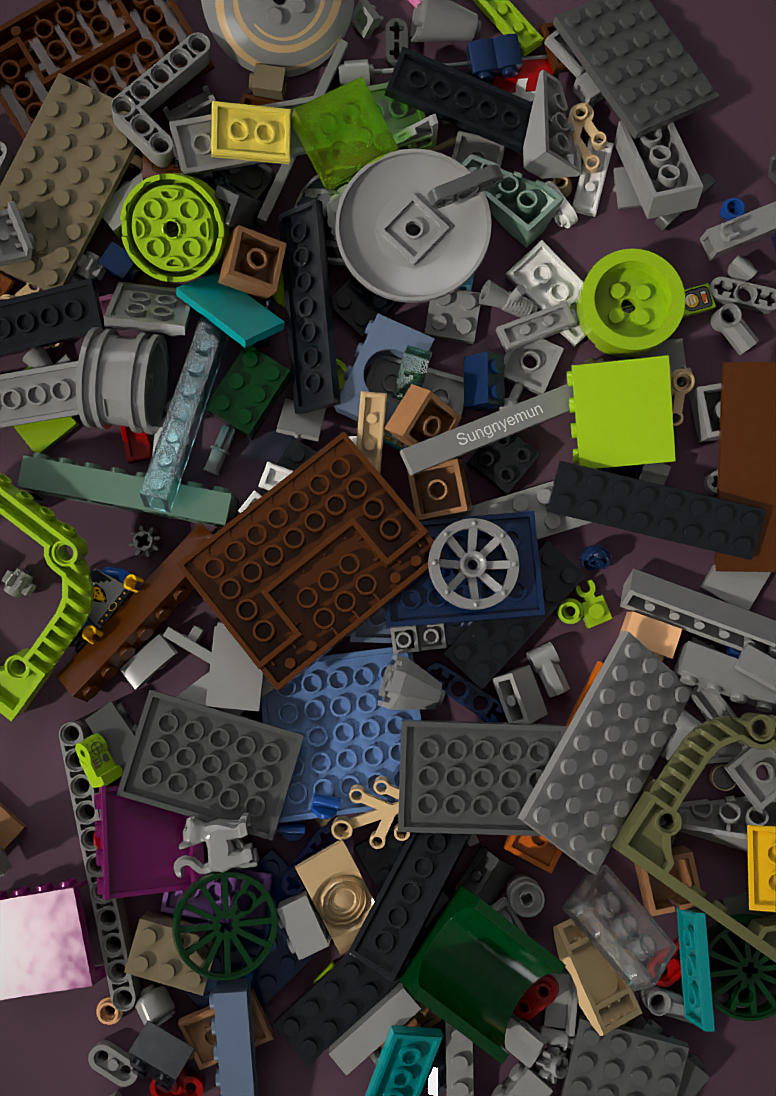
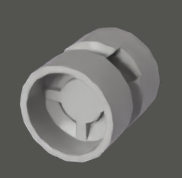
(525, 895)

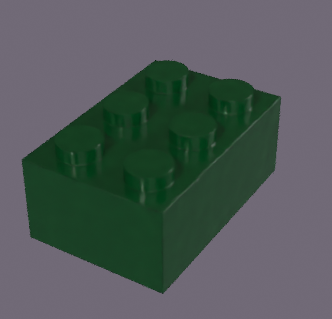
(249, 391)

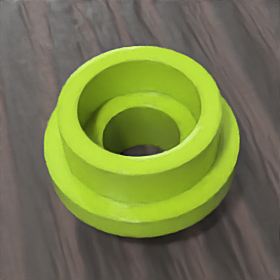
(564, 616)

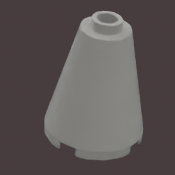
(443, 22)

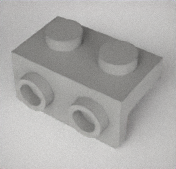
(15, 242)

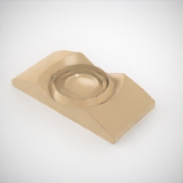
(337, 892)
(600, 989)

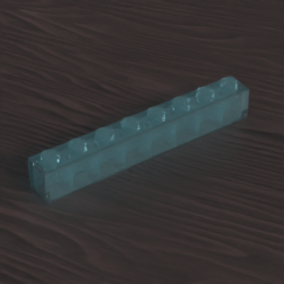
(183, 417)

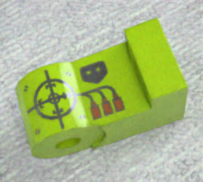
(97, 761)

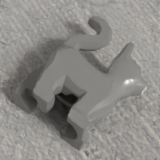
(221, 845)

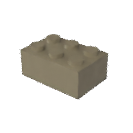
(156, 958)

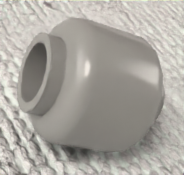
(155, 1005)

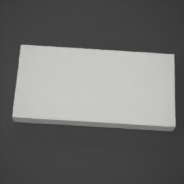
(548, 283)

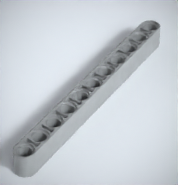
(106, 927)

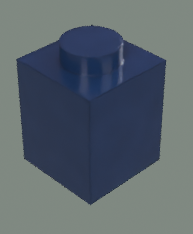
(119, 264)

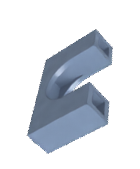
(383, 339)

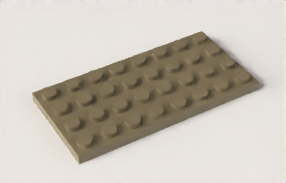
(65, 179)

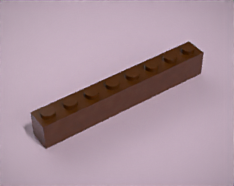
(132, 623)

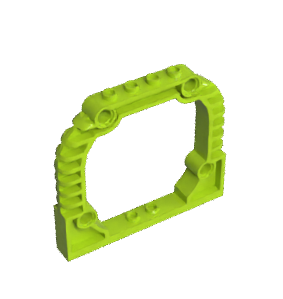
(22, 684)

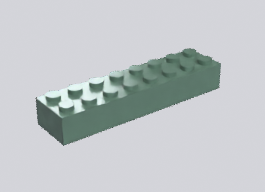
(122, 489)

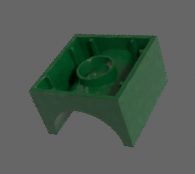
(476, 970)

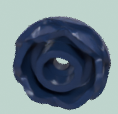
(595, 557)

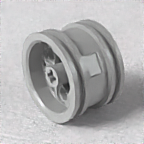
(122, 380)

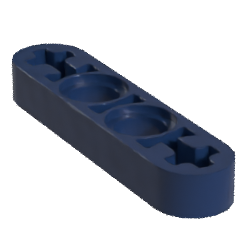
(471, 692)

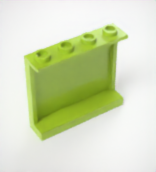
(622, 412)

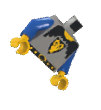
(111, 591)

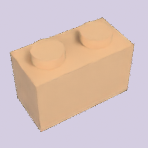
(653, 634)

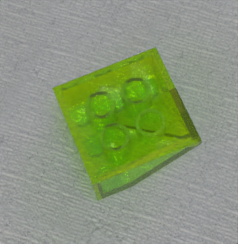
(342, 132)

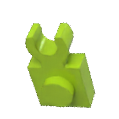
(594, 607)

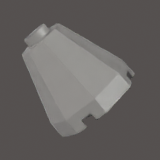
(409, 687)

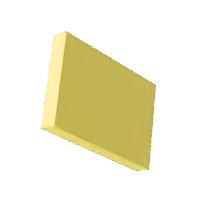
(250, 132)

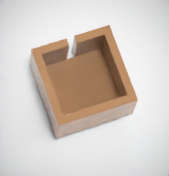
(656, 893)

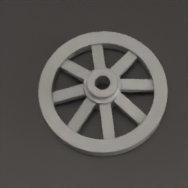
(479, 562)

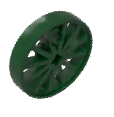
(224, 935)
(741, 970)

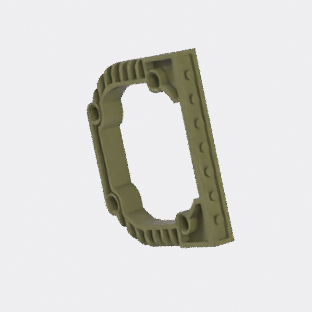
(649, 843)

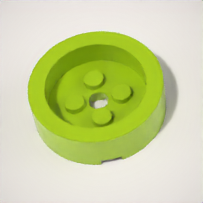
(200, 223)
(647, 284)

